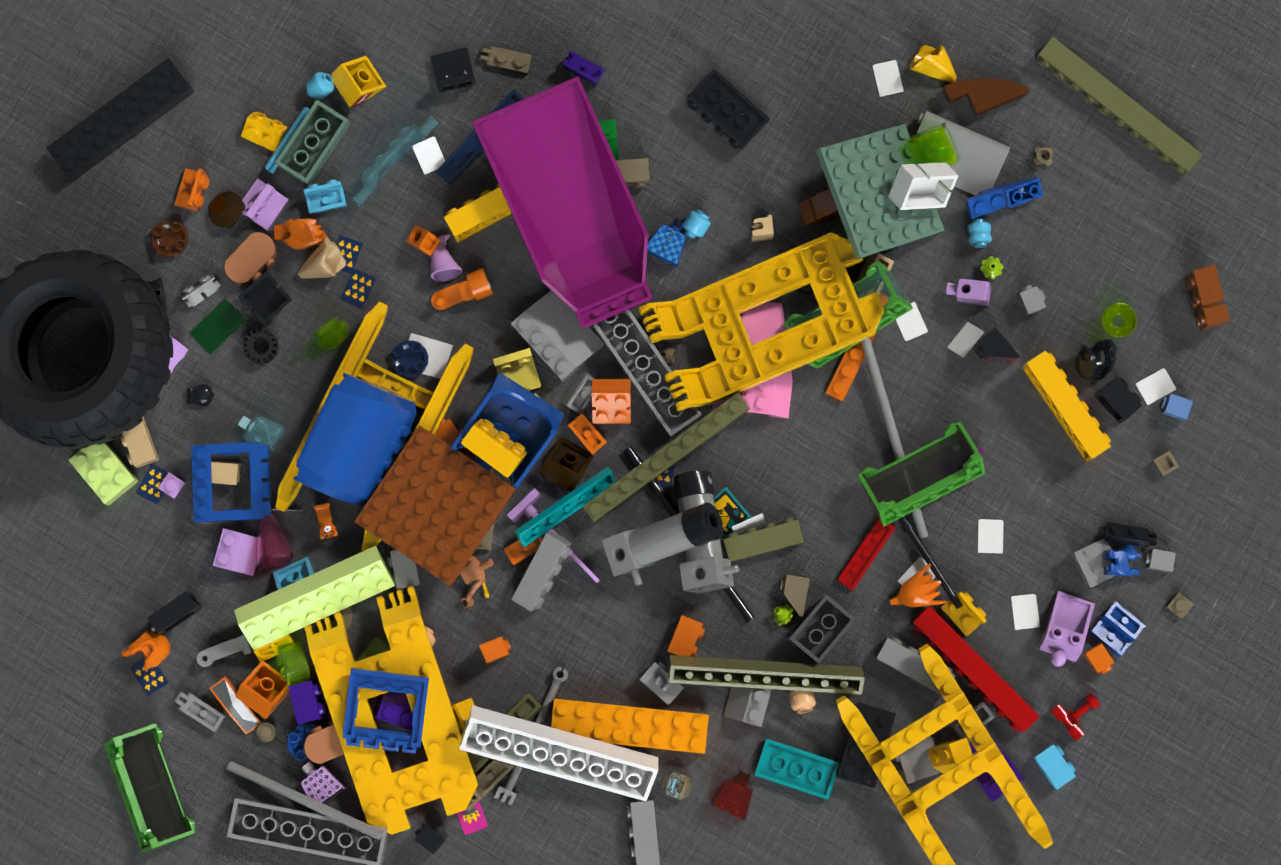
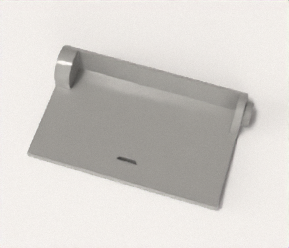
(979, 155)

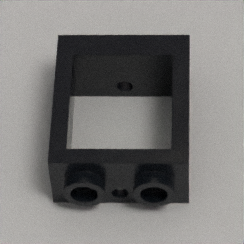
(174, 613)

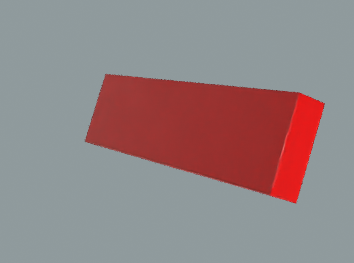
(865, 554)

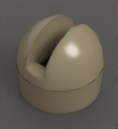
(670, 356)

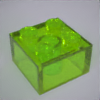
(934, 146)

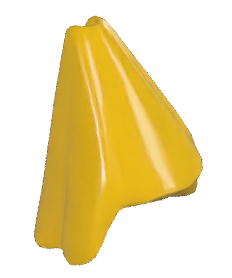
(934, 63)

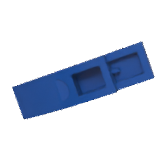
(1004, 196)

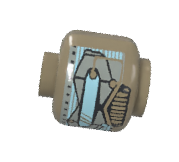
(677, 785)

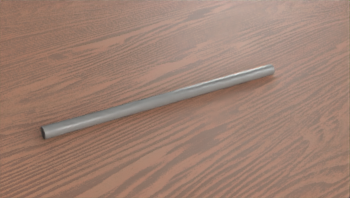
(889, 422)

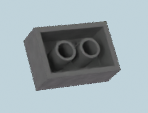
(822, 629)

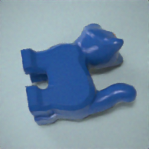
(1119, 561)

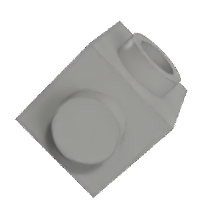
(1032, 300)

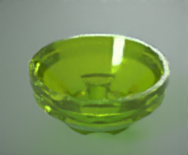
(1126, 313)

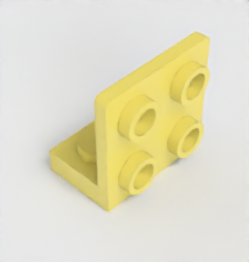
(519, 368)

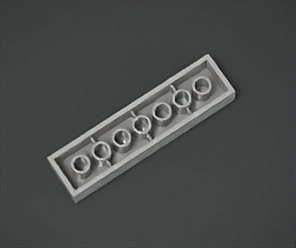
(646, 370)
(304, 832)

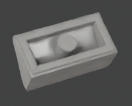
(579, 393)

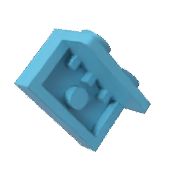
(325, 197)

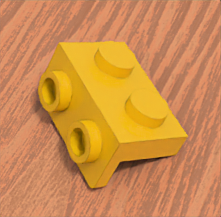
(263, 130)

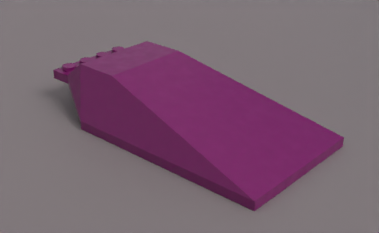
(569, 201)

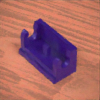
(583, 68)

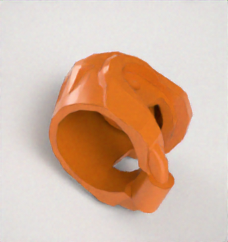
(153, 645)

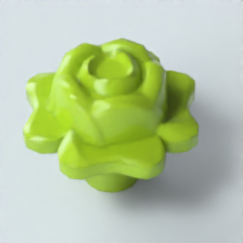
(991, 267)
(783, 614)

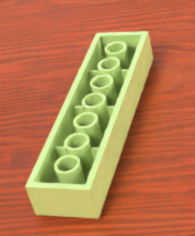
(314, 598)

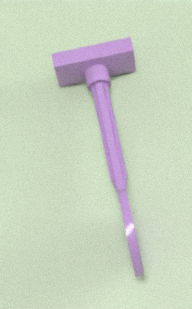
(526, 507)

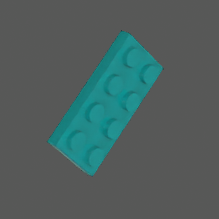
(797, 769)

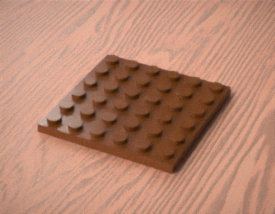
(435, 505)

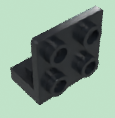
(453, 70)

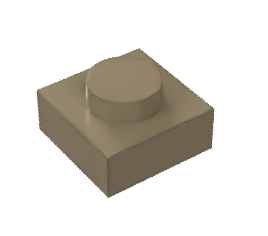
(1165, 463)
(1179, 605)

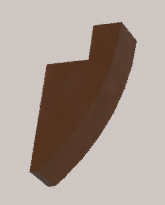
(985, 93)

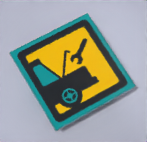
(730, 510)

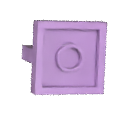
(263, 204)

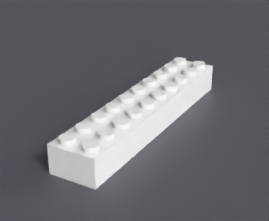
(559, 753)

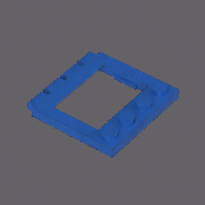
(203, 481)
(392, 683)

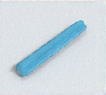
(271, 166)

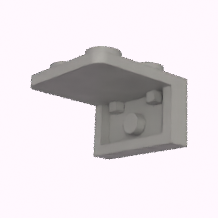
(916, 763)

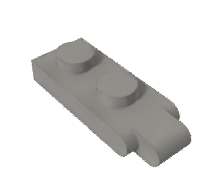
(199, 710)

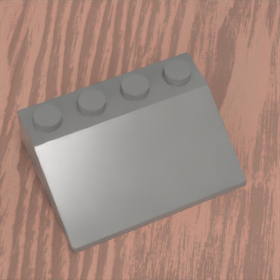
(557, 336)

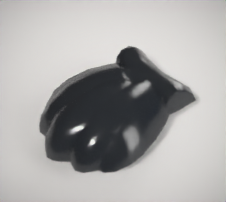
(200, 395)

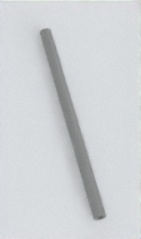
(305, 800)

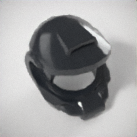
(1089, 363)

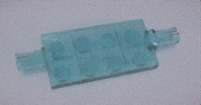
(386, 161)

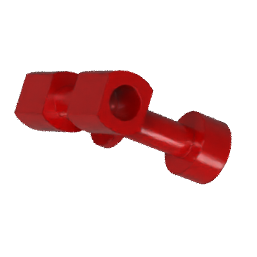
(1071, 720)

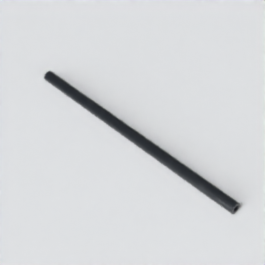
(672, 510)

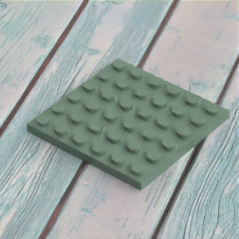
(860, 181)

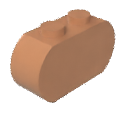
(251, 259)
(322, 744)

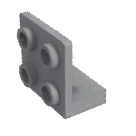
(1091, 563)

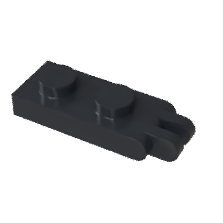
(1129, 535)

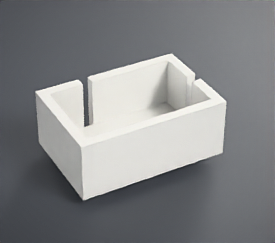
(920, 186)

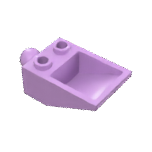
(1066, 628)

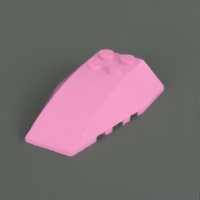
(775, 394)

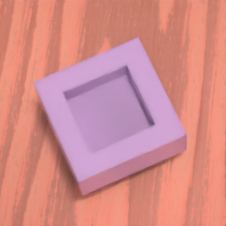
(171, 485)

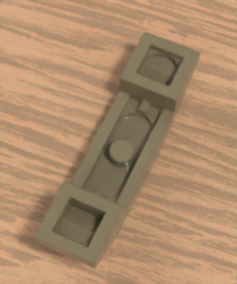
(489, 779)

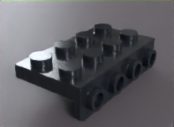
(727, 110)

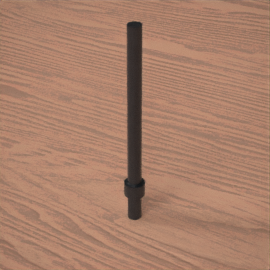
(907, 526)

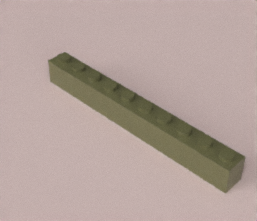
(1119, 106)
(666, 457)
(765, 674)

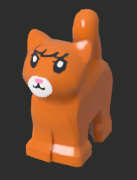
(325, 521)

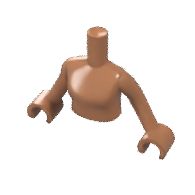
(474, 572)

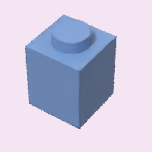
(1176, 407)

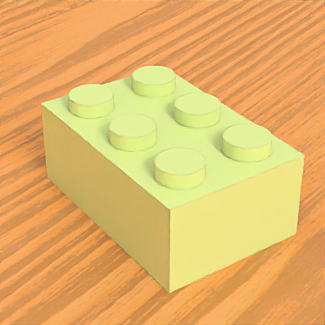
(103, 471)

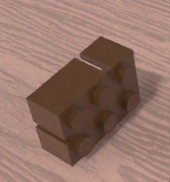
(819, 208)

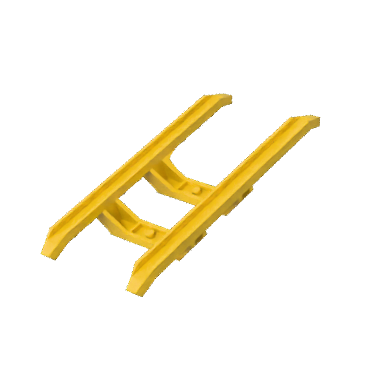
(356, 364)
(985, 759)

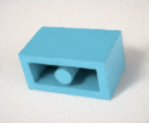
(1054, 766)

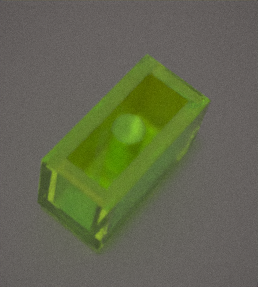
(293, 663)

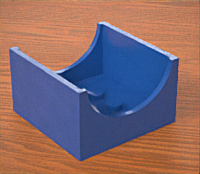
(519, 415)

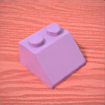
(236, 552)

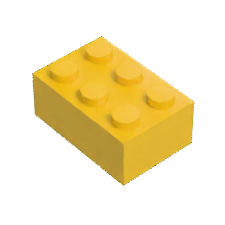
(494, 447)

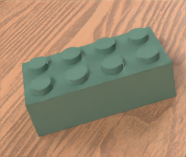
(313, 143)

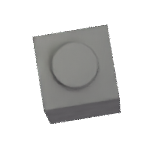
(1160, 560)

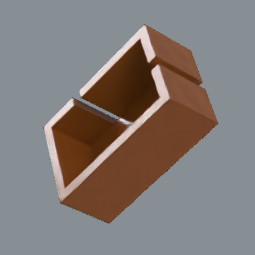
(1206, 294)

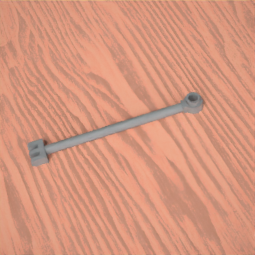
(507, 791)

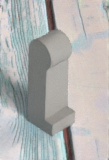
(209, 656)

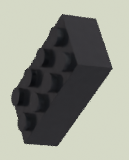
(853, 763)

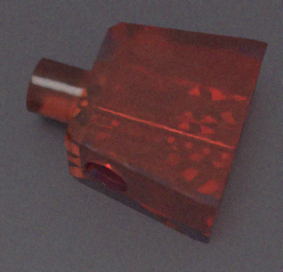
(734, 796)

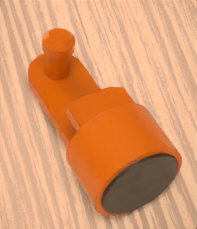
(475, 286)

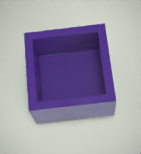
(307, 702)

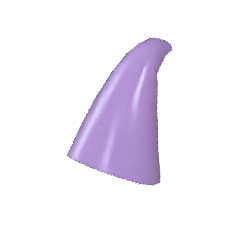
(442, 265)

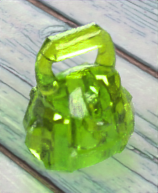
(332, 334)

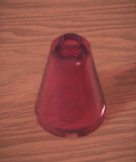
(272, 544)

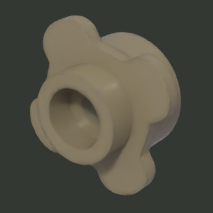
(1043, 151)

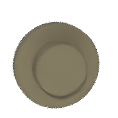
(266, 732)

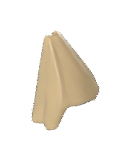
(323, 262)

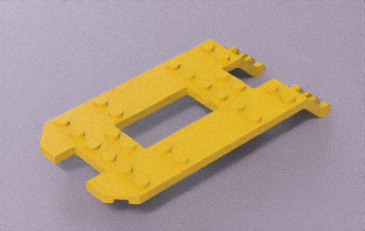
(718, 312)
(448, 769)

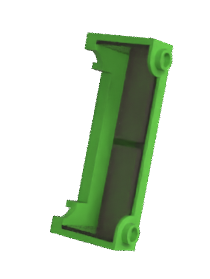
(923, 475)
(148, 788)

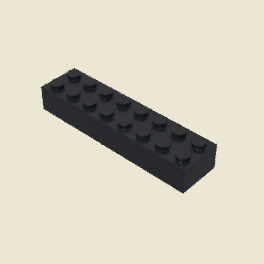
(120, 119)

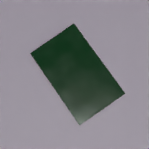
(217, 326)

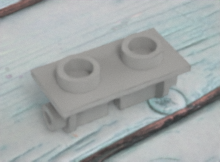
(205, 285)

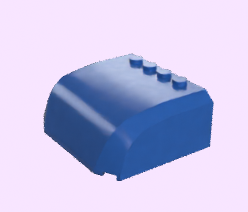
(355, 440)

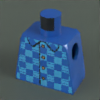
(668, 243)

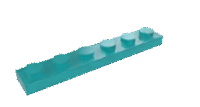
(564, 507)

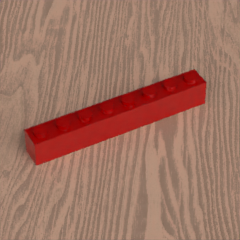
(975, 669)

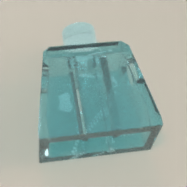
(262, 431)

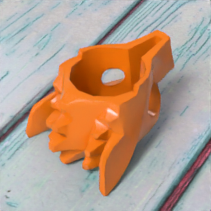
(300, 233)
(918, 591)

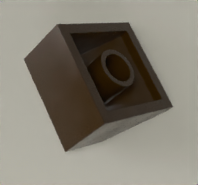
(566, 465)

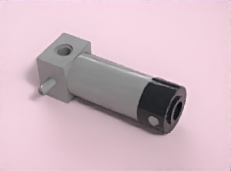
(646, 545)
(704, 565)

